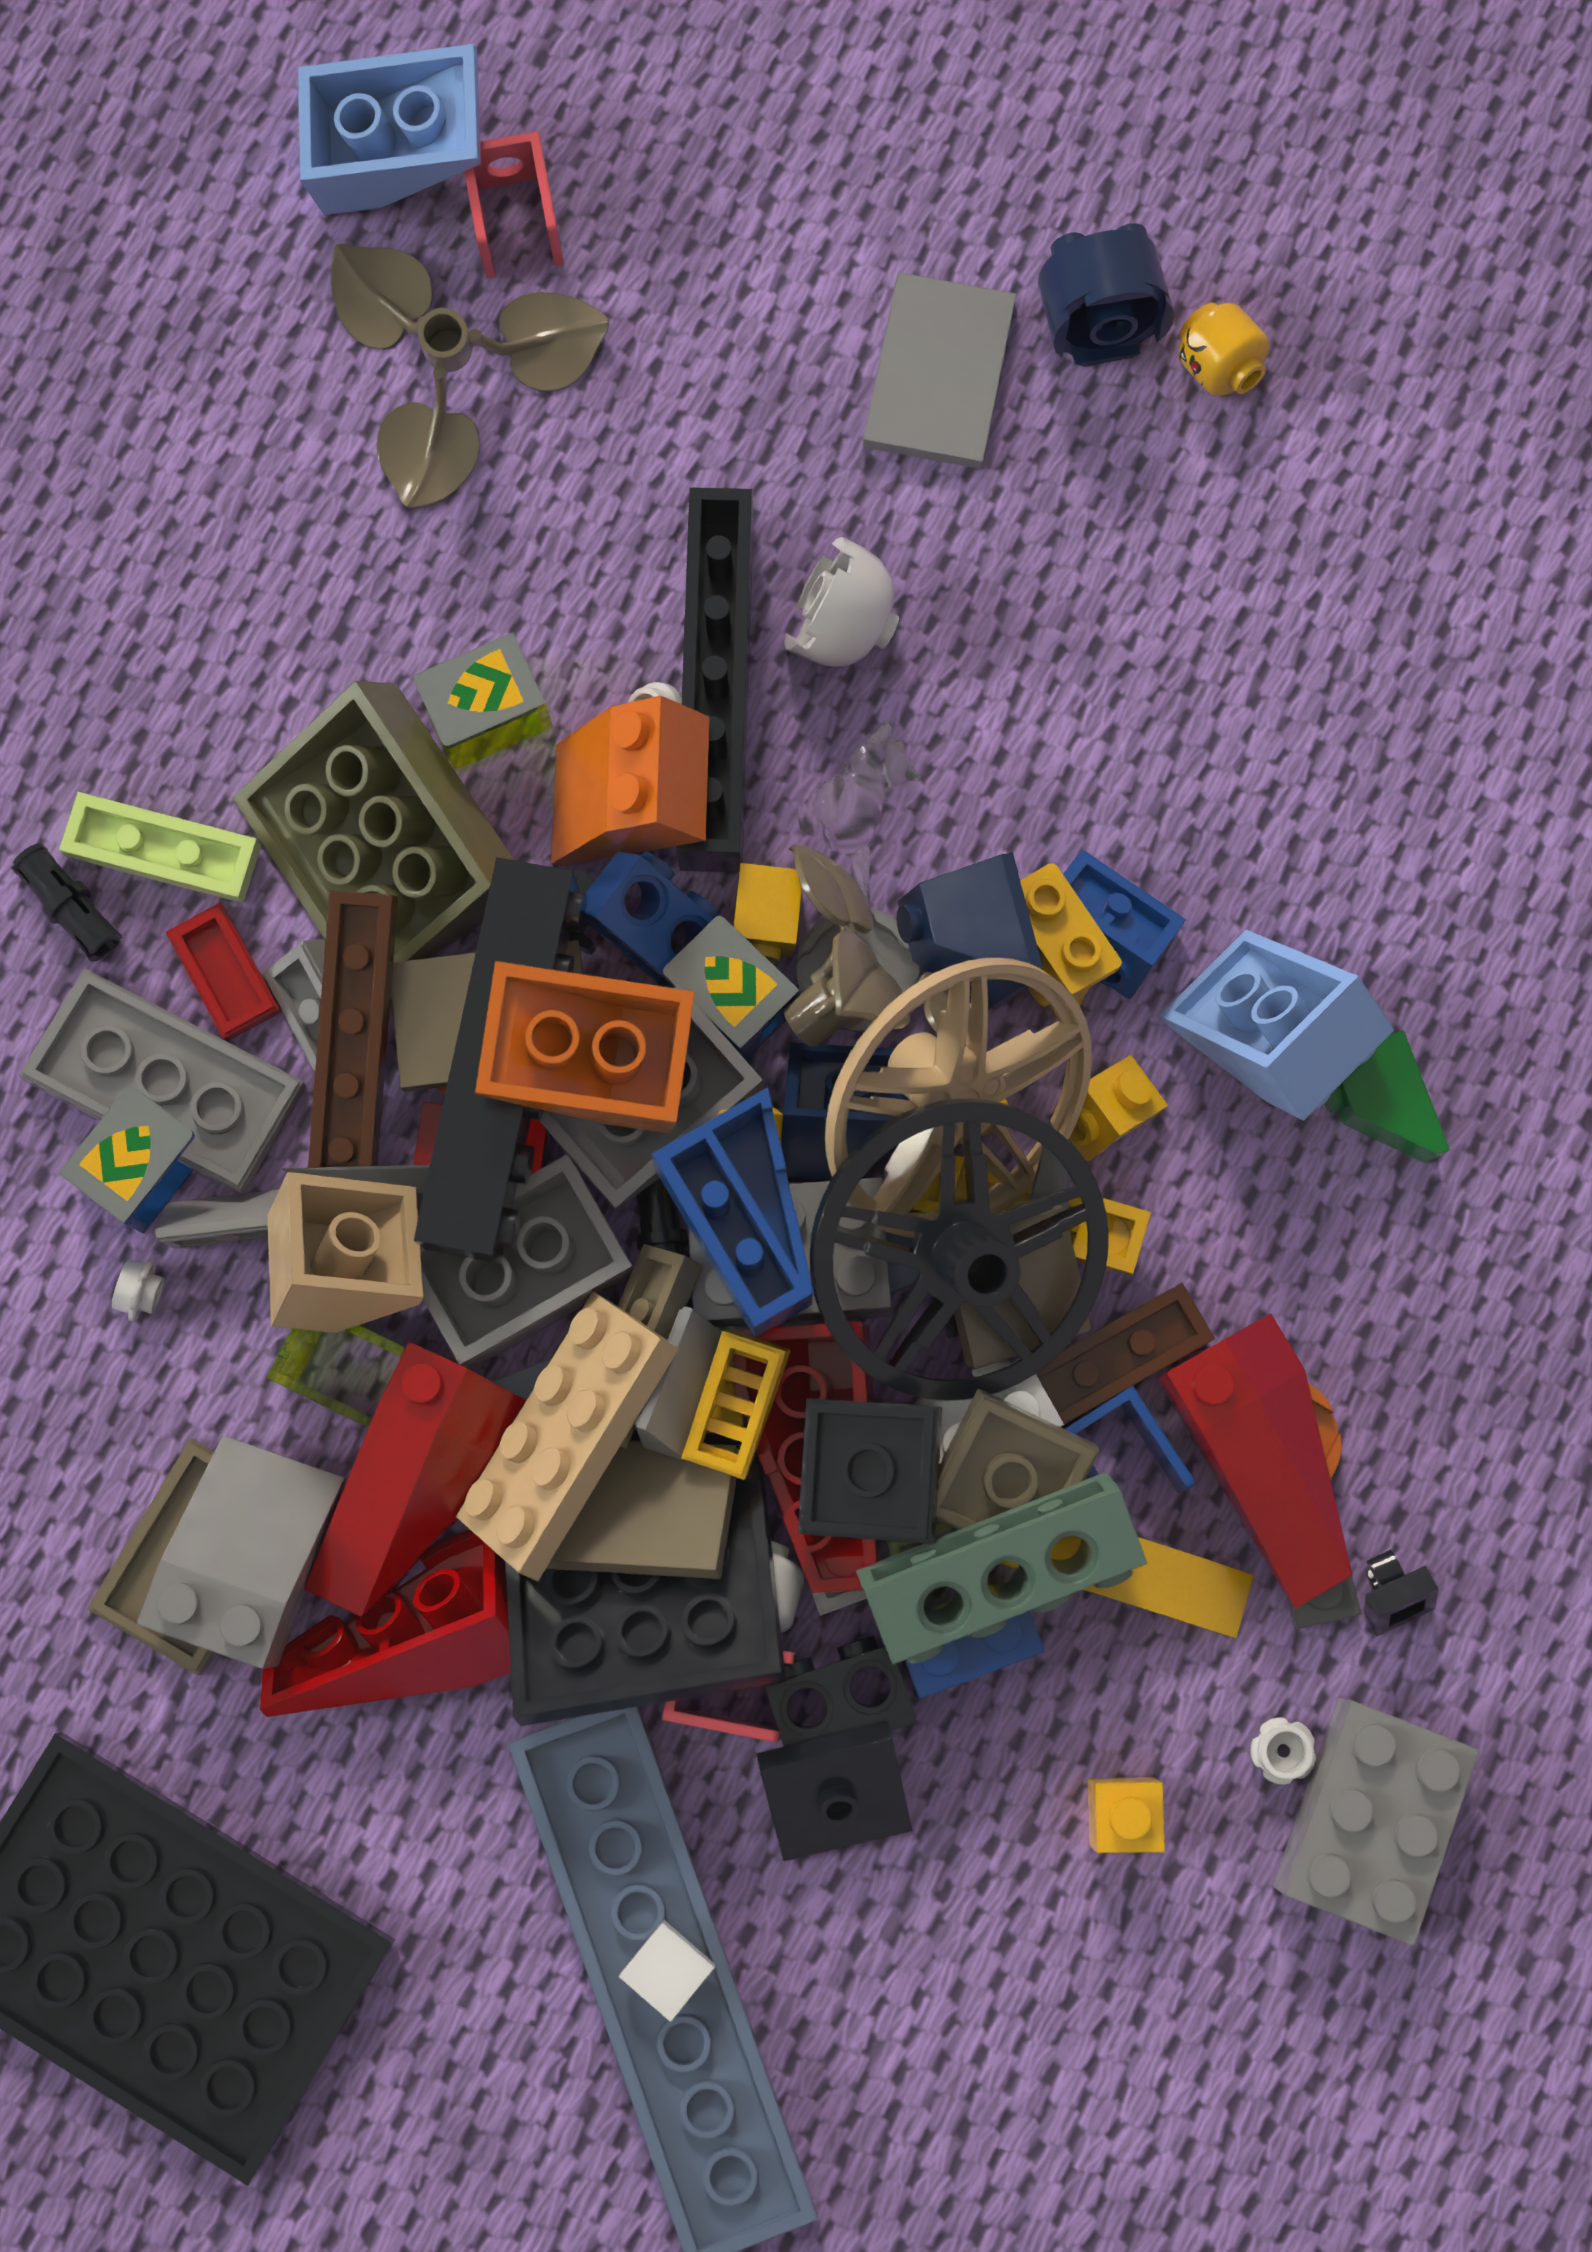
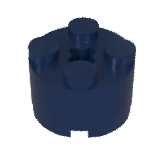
(1104, 294)

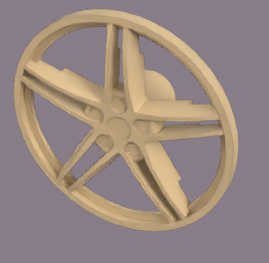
(944, 1069)

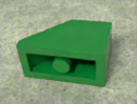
(1391, 1102)

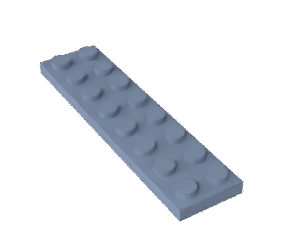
(702, 2075)

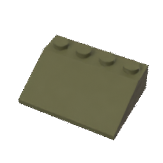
(376, 811)

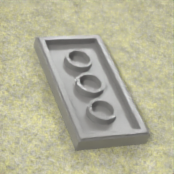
(220, 1092)

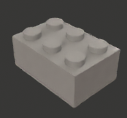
(555, 1266)
(859, 1278)
(1375, 1820)

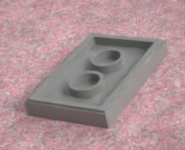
(939, 370)

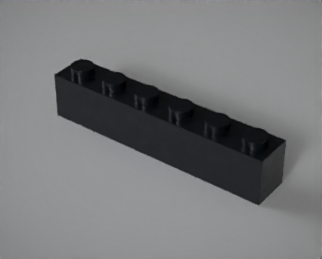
(718, 663)
(480, 1139)

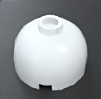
(845, 608)

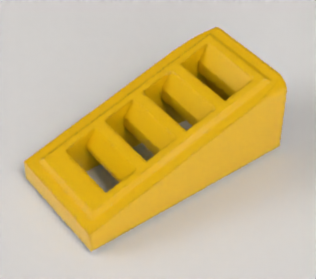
(716, 1458)

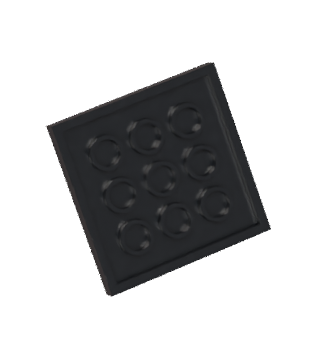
(642, 1639)

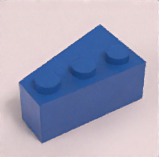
(741, 1210)

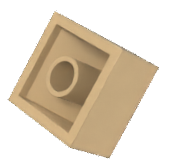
(341, 1252)

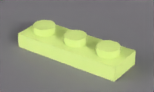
(160, 847)

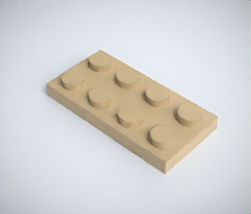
(566, 1435)

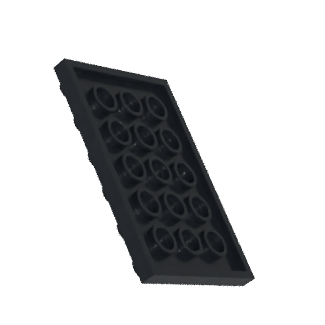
(169, 1958)

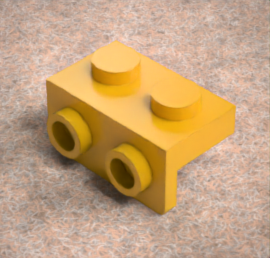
(1066, 935)

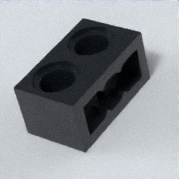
(833, 1683)

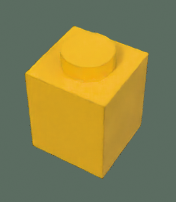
(768, 909)
(1126, 1815)

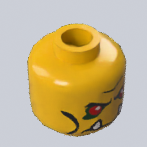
(1223, 349)

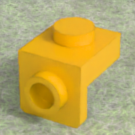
(1115, 1106)

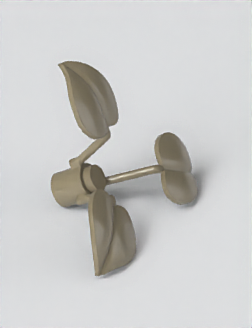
(434, 451)
(859, 983)

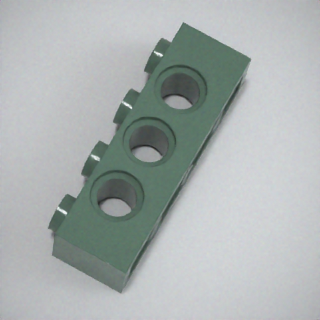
(1020, 1535)

